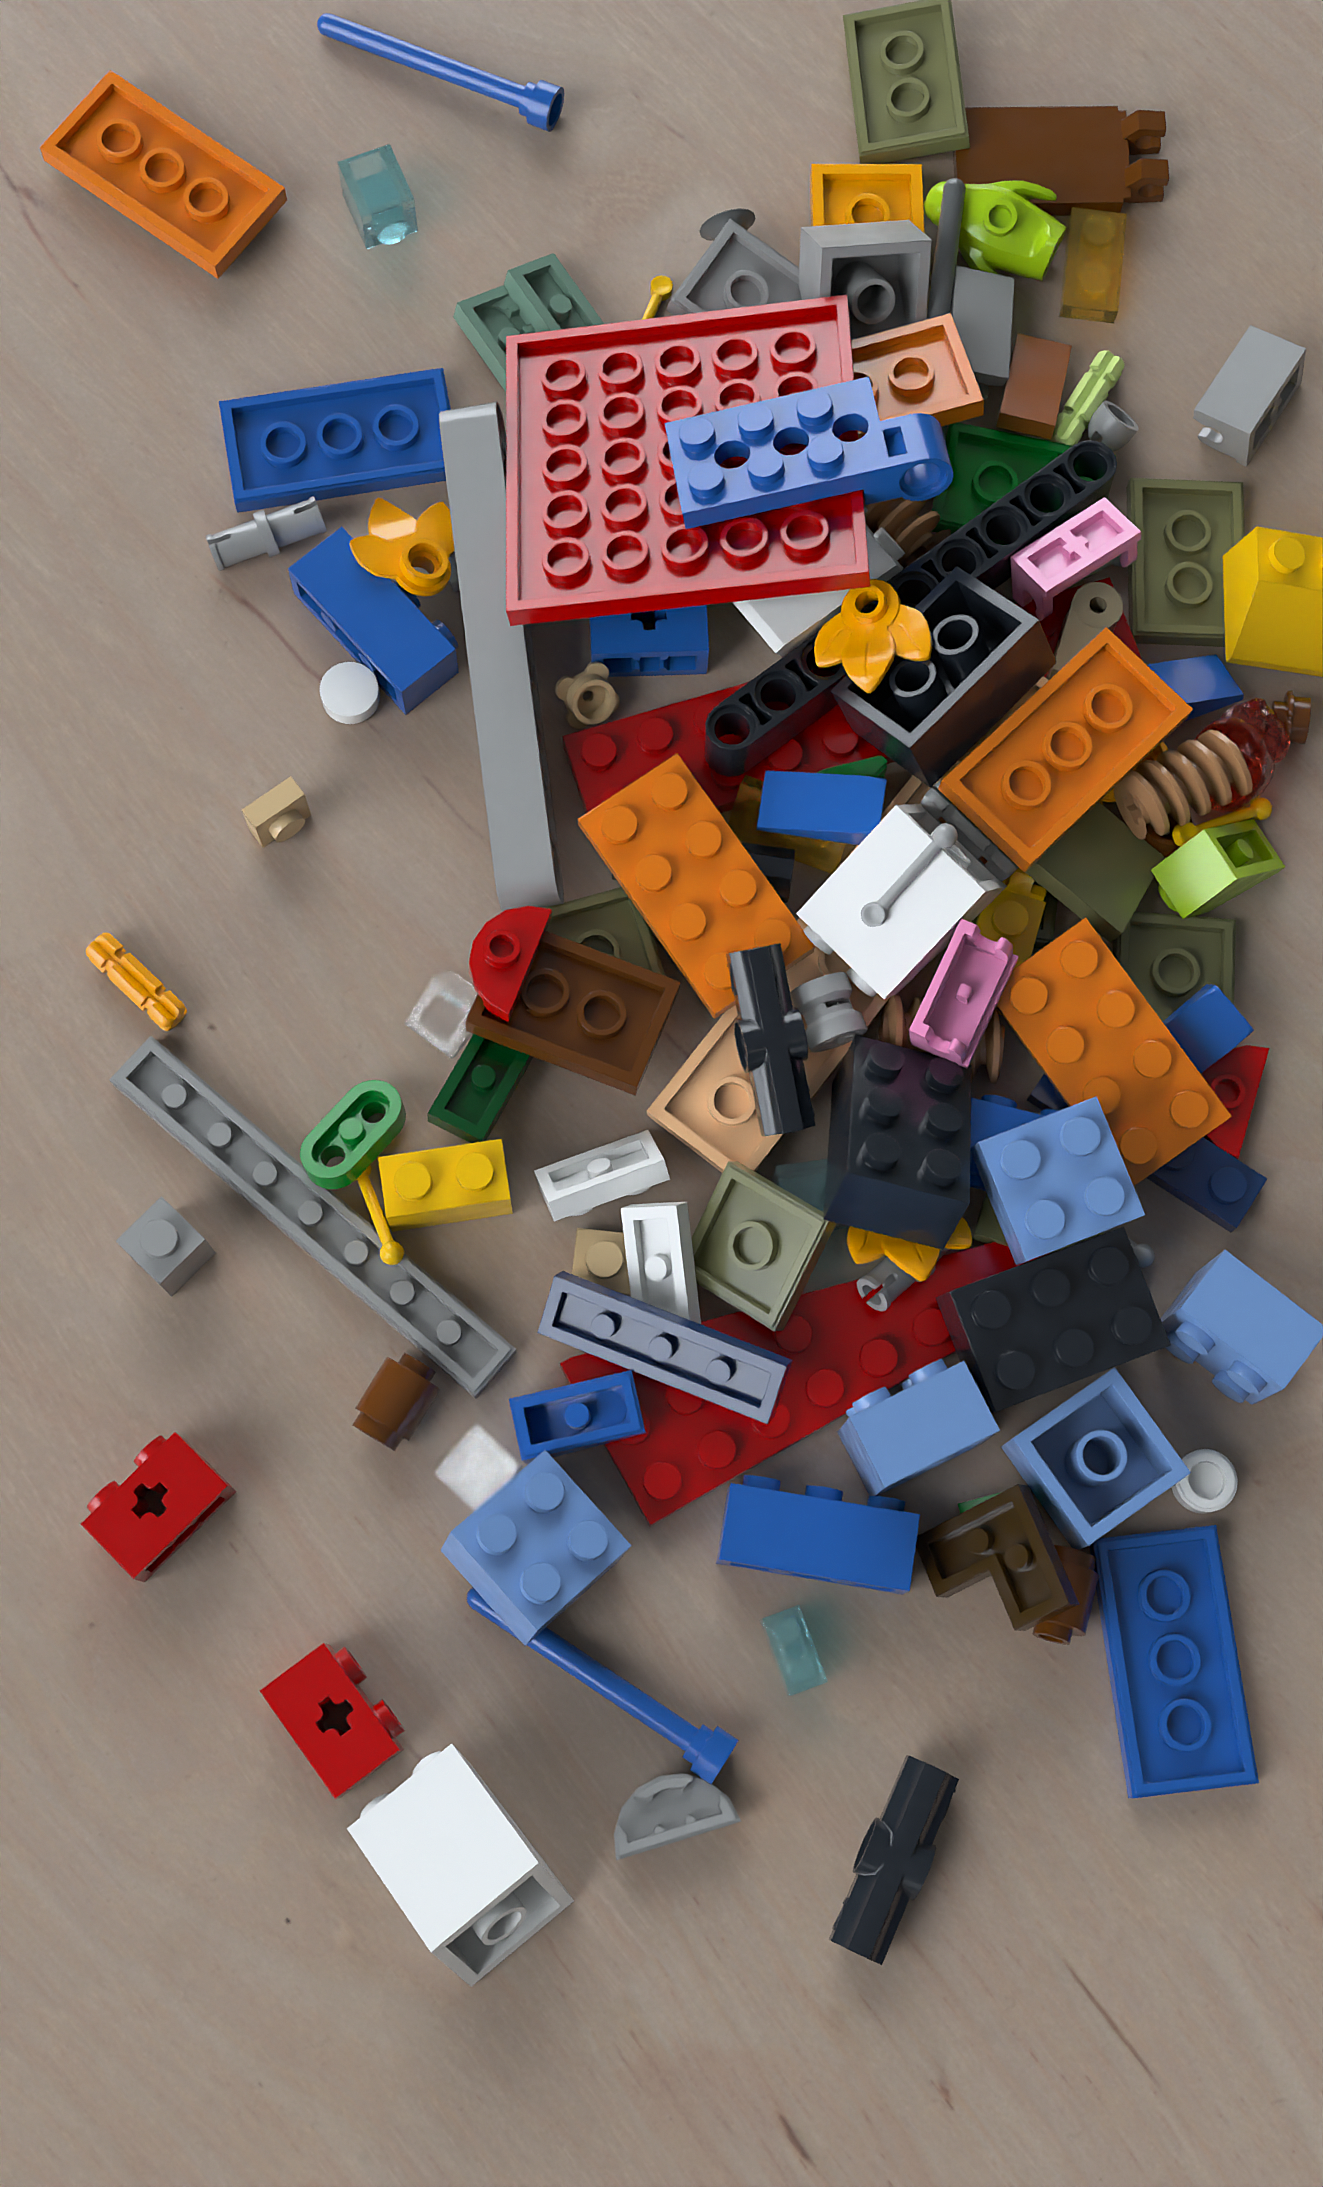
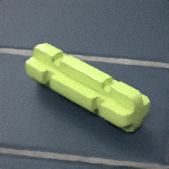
(1087, 397)

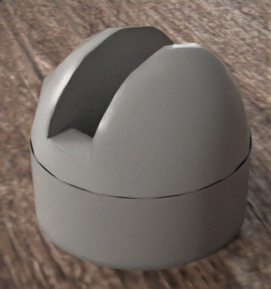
(1113, 425)

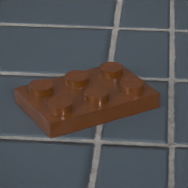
(584, 1013)

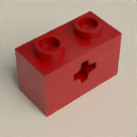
(148, 1540)
(300, 1701)

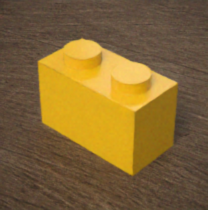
(445, 1185)

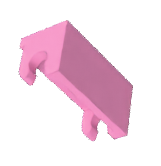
(1072, 554)
(963, 995)

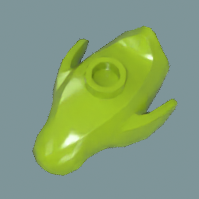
(1004, 227)

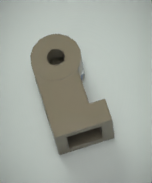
(1091, 611)

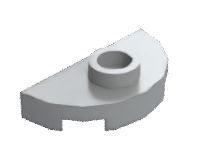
(670, 1811)

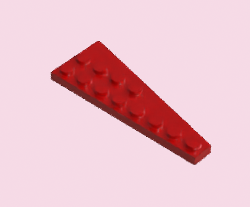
(838, 1356)

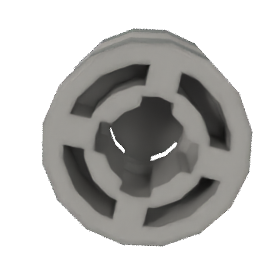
(828, 1011)

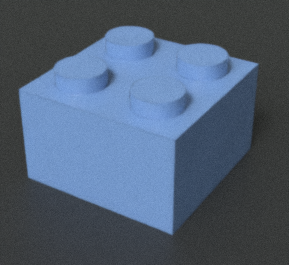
(1056, 1180)
(1240, 1330)
(917, 1428)
(1095, 1460)
(534, 1547)

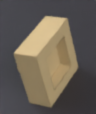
(277, 813)
(602, 1259)

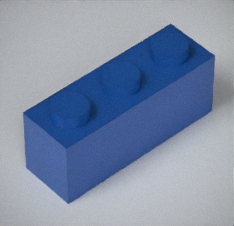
(375, 622)
(818, 1535)

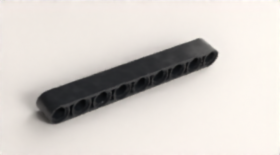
(969, 548)

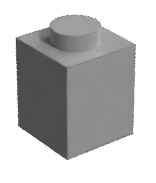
(166, 1246)

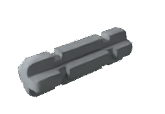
(968, 834)

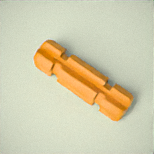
(136, 981)

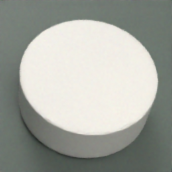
(349, 692)
(1209, 1484)

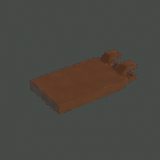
(1069, 150)

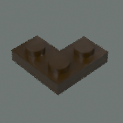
(1001, 1541)

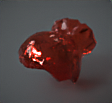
(1261, 741)

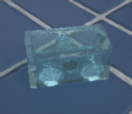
(793, 1650)

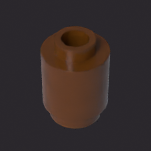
(396, 1400)
(1073, 1622)

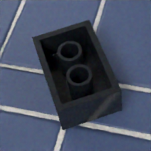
(978, 669)
(899, 1143)
(1054, 1320)

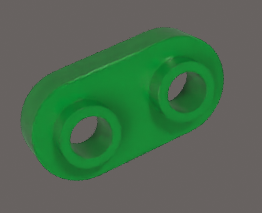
(349, 1135)

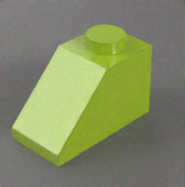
(1216, 867)

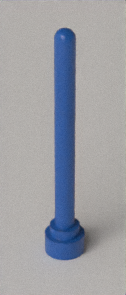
(537, 102)
(702, 1746)

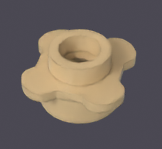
(595, 709)

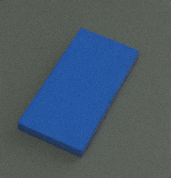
(335, 439)
(1173, 1662)

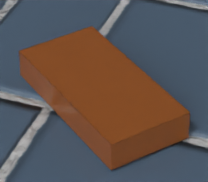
(1034, 386)

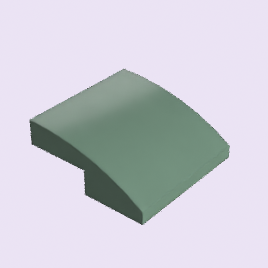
(532, 300)

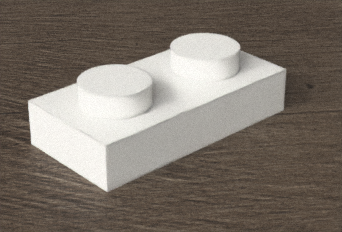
(601, 1175)
(661, 1257)

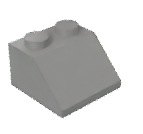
(874, 264)

